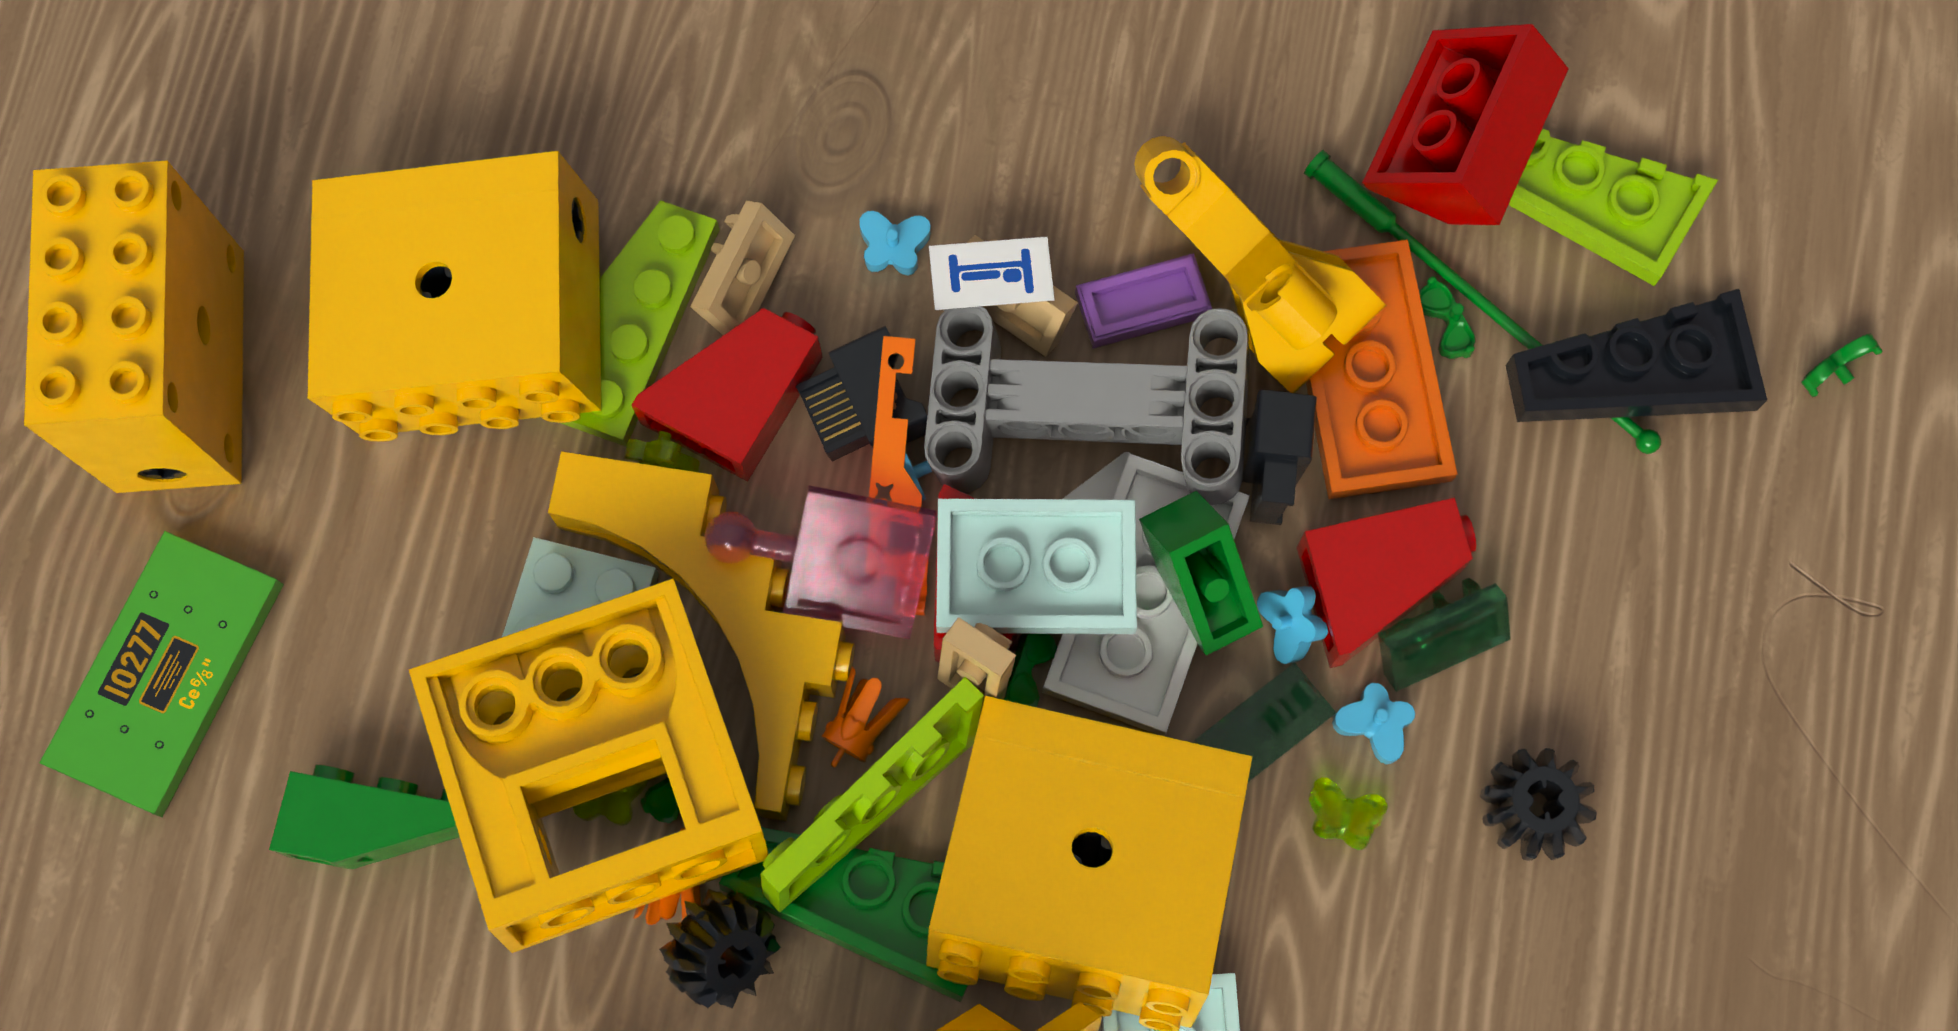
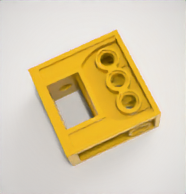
(580, 749)

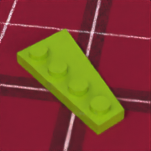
(1610, 203)
(641, 310)
(875, 796)

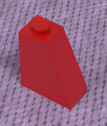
(734, 391)
(1381, 570)

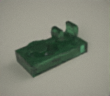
(1444, 634)
(1271, 720)

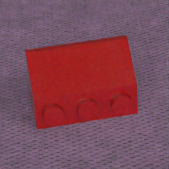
(1468, 123)

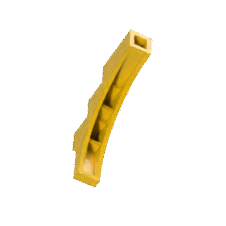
(782, 655)

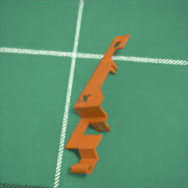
(891, 439)

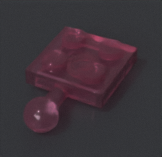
(851, 562)

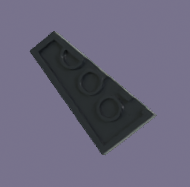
(1665, 365)

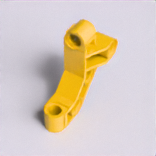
(1280, 289)

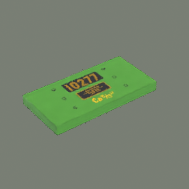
(162, 674)

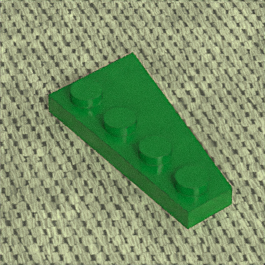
(864, 904)

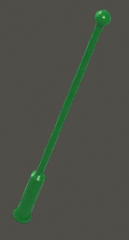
(1384, 221)

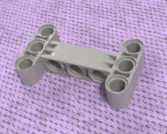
(1088, 401)

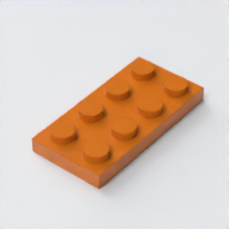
(1380, 393)

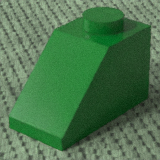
(1202, 571)

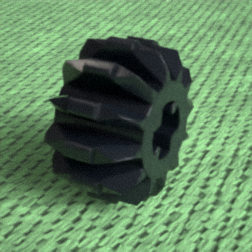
(1561, 809)
(720, 948)

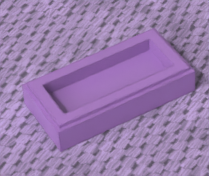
(1142, 300)

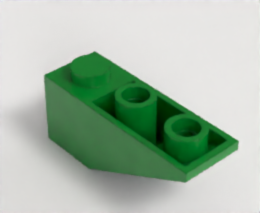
(354, 824)

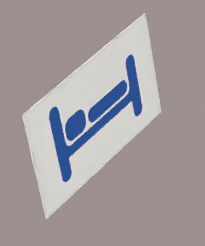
(991, 273)

